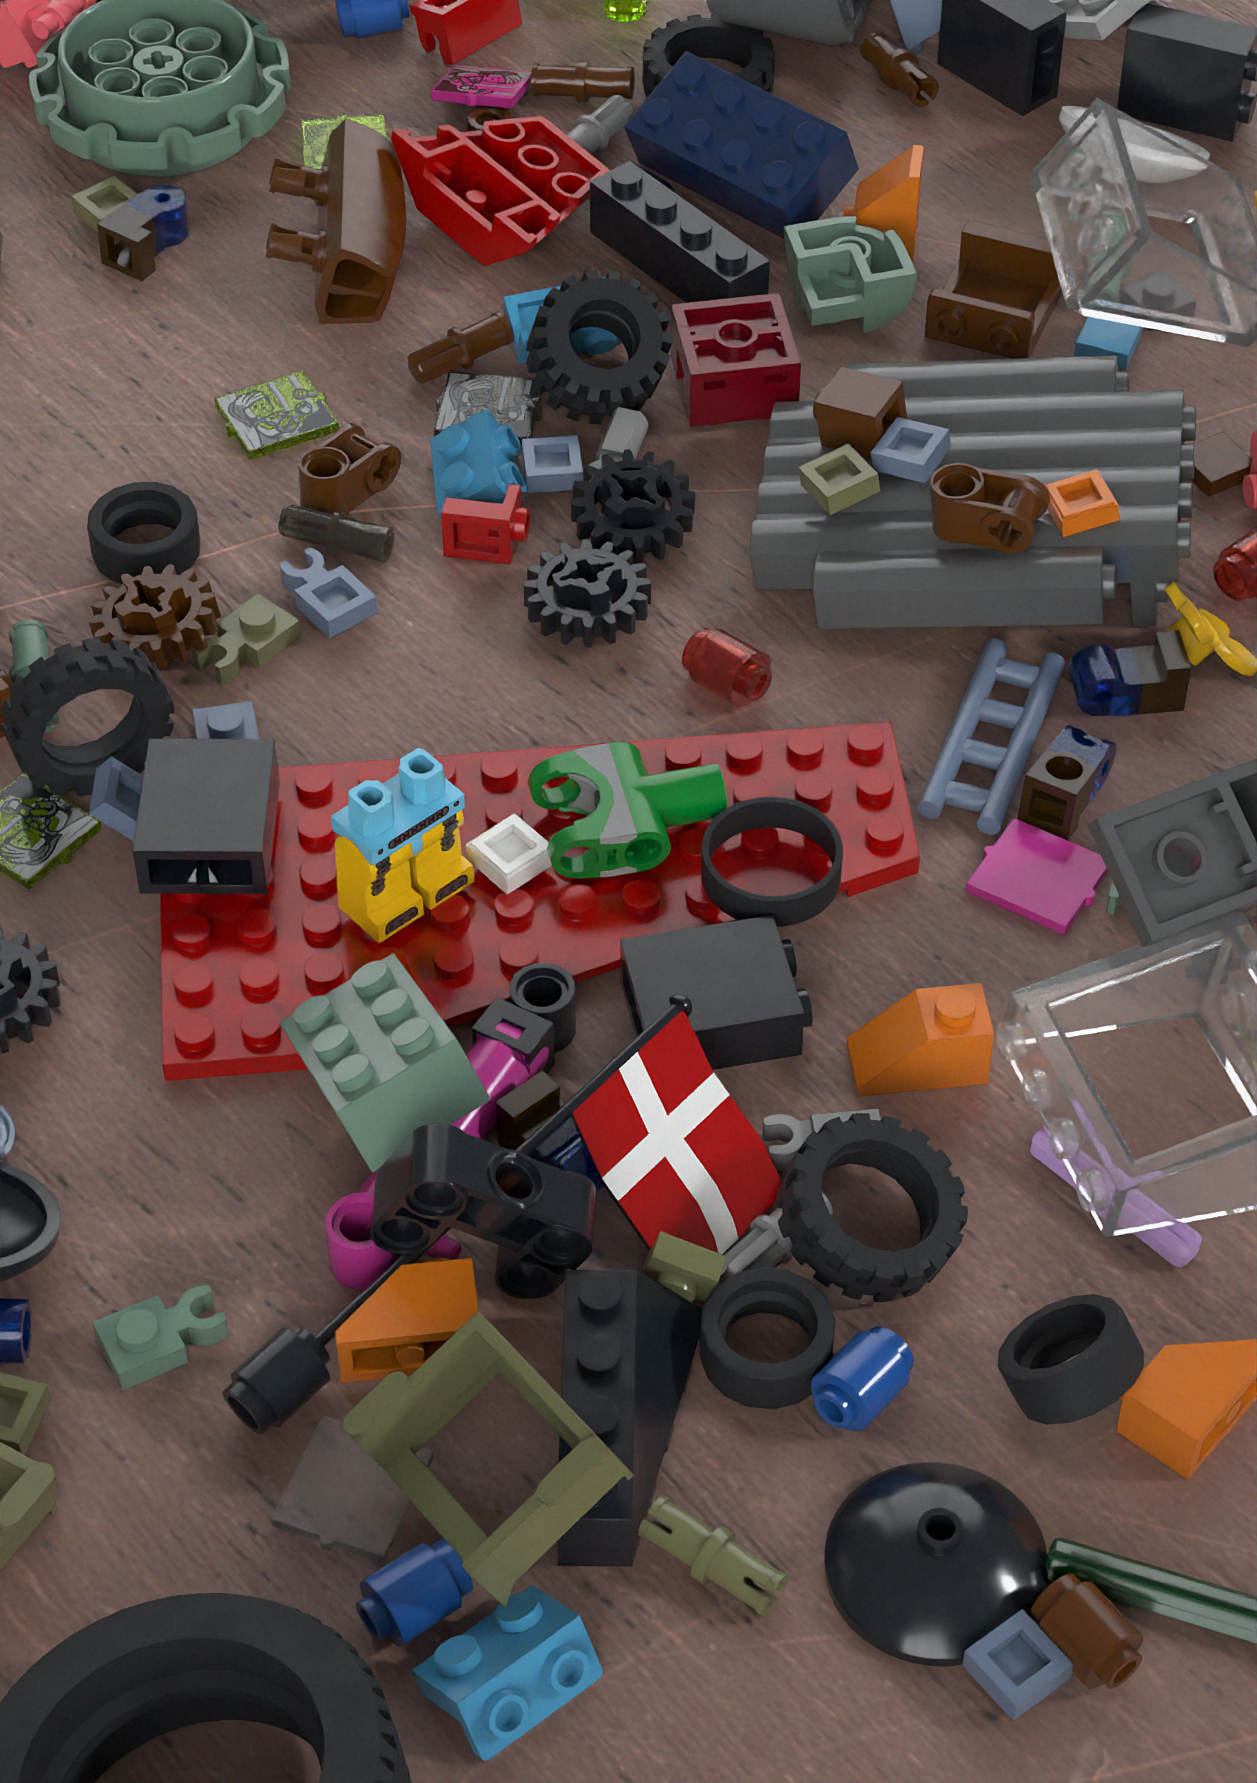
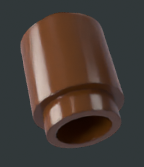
(1088, 1631)

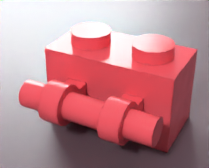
(30, 23)

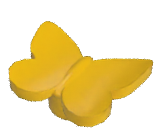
(1207, 633)

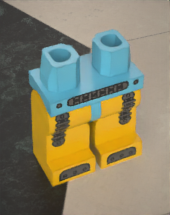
(400, 846)

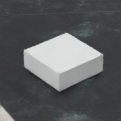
(509, 853)

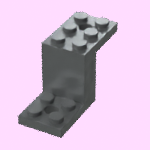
(1185, 854)

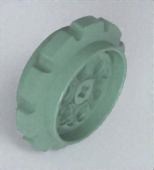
(160, 84)

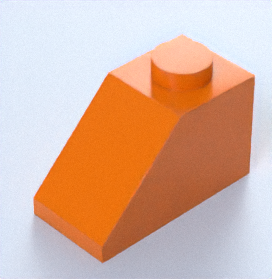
(892, 197)
(924, 1043)
(406, 1319)
(1189, 1400)

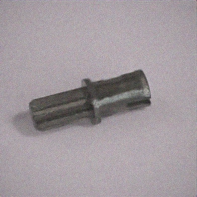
(337, 532)

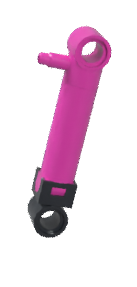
(507, 1049)

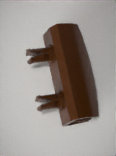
(358, 223)

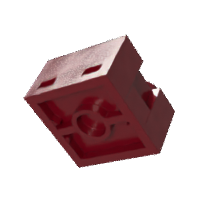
(734, 358)

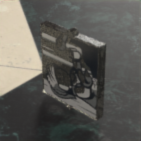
(505, 397)

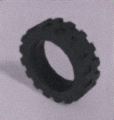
(708, 40)
(64, 678)
(840, 1257)

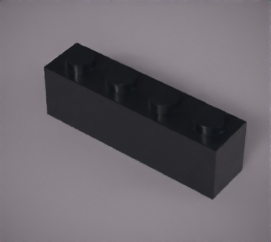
(672, 238)
(624, 1376)

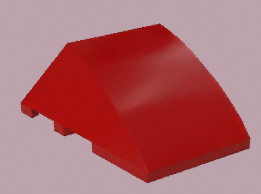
(497, 185)

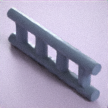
(1007, 761)

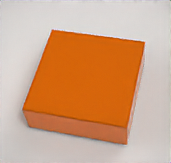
(1081, 503)

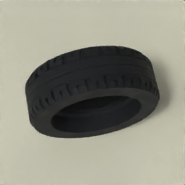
(191, 1665)

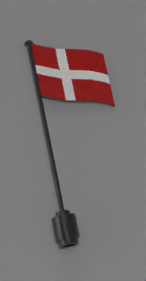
(663, 1149)

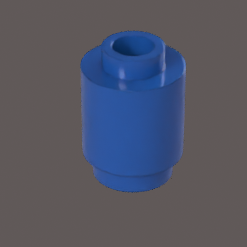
(370, 17)
(862, 1378)
(413, 1592)

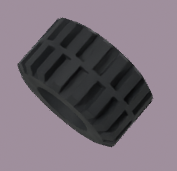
(608, 306)

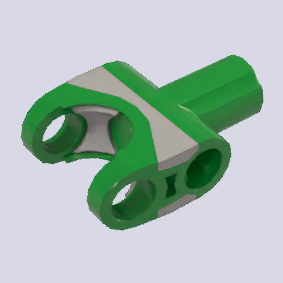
(622, 807)

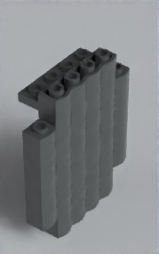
(1010, 416)

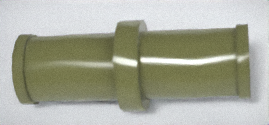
(713, 1555)

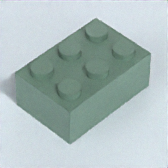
(383, 1058)

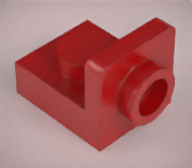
(485, 529)

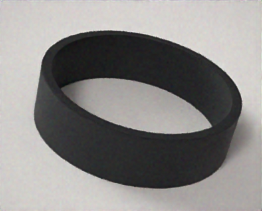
(772, 813)

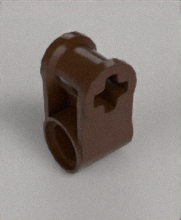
(346, 470)
(981, 508)

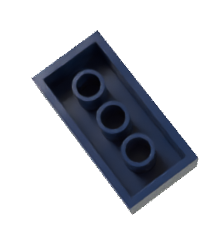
(741, 146)

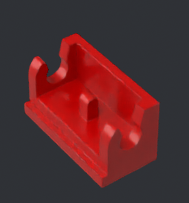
(463, 24)

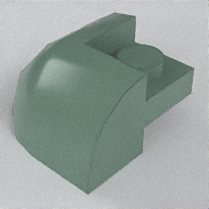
(848, 272)

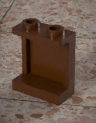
(996, 292)

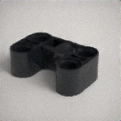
(495, 1193)

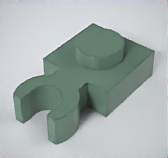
(152, 1339)

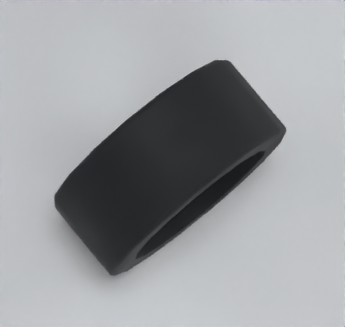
(140, 505)
(774, 1293)
(1099, 1375)

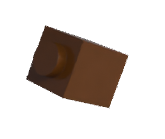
(857, 409)

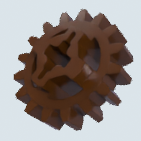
(158, 614)

